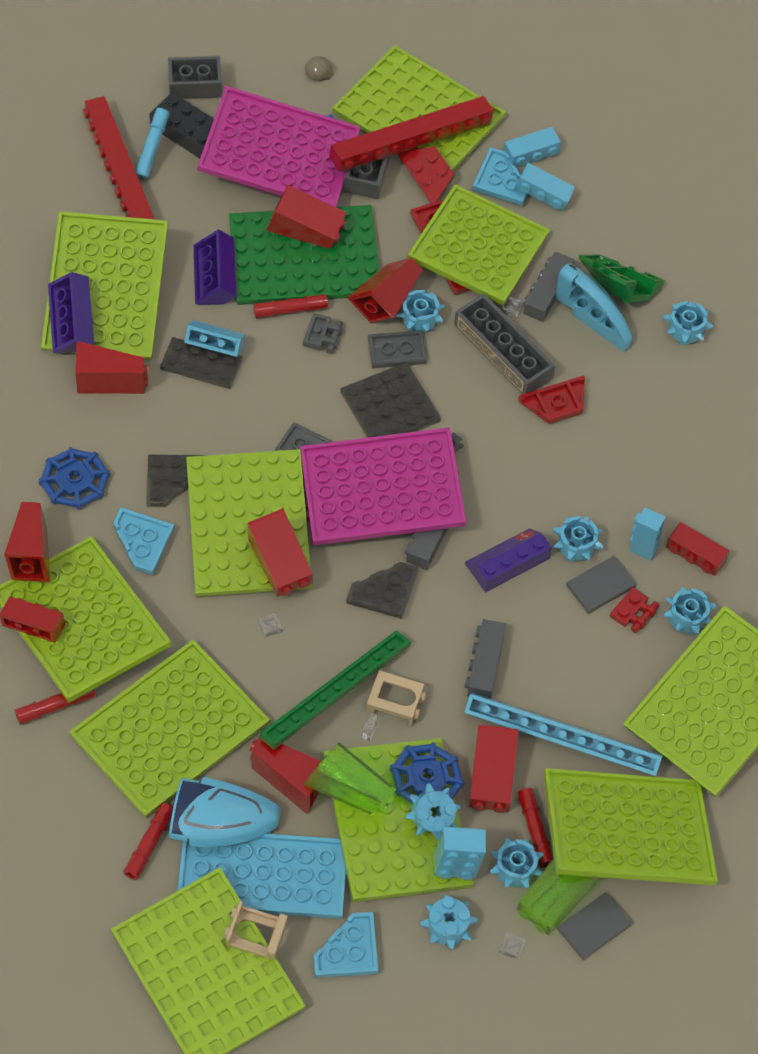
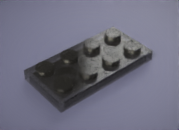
(200, 363)

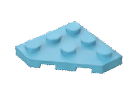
(499, 177)
(142, 538)
(349, 949)

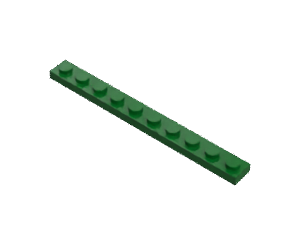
(334, 690)

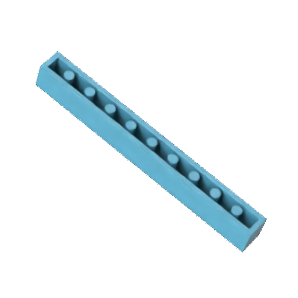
(563, 733)

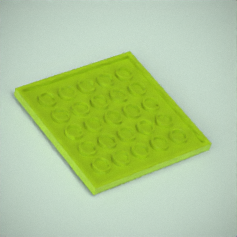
(478, 244)

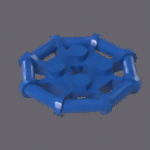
(74, 487)
(423, 764)

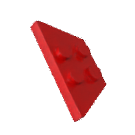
(428, 171)
(557, 400)

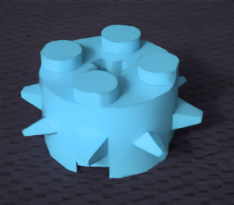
(421, 311)
(688, 322)
(578, 538)
(689, 611)
(422, 813)
(516, 874)
(458, 921)

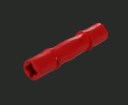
(290, 306)
(48, 705)
(535, 825)
(149, 841)

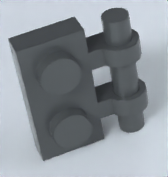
(317, 331)

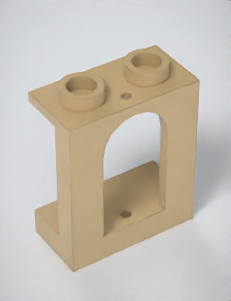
(407, 712)
(244, 913)

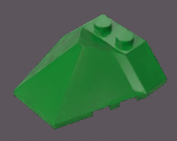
(620, 279)

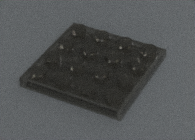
(390, 403)

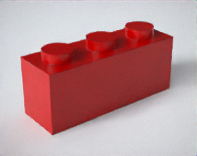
(697, 549)
(32, 619)

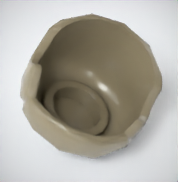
(318, 68)

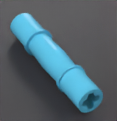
(152, 143)

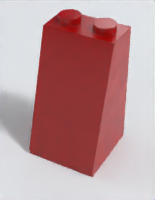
(306, 218)
(386, 290)
(109, 371)
(28, 545)
(279, 553)
(493, 768)
(286, 771)

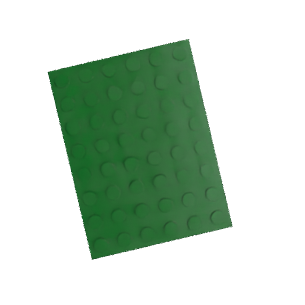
(287, 268)

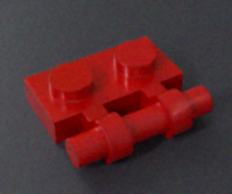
(629, 606)

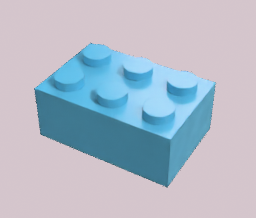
(459, 853)

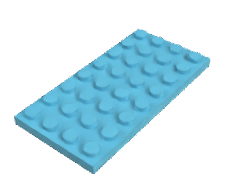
(276, 873)

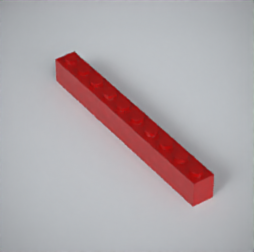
(411, 133)
(116, 159)

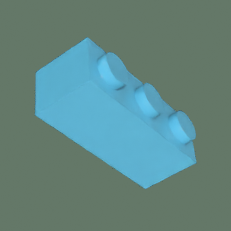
(533, 147)
(544, 187)
(215, 338)
(646, 533)

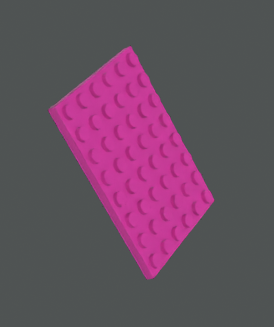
(274, 146)
(382, 486)

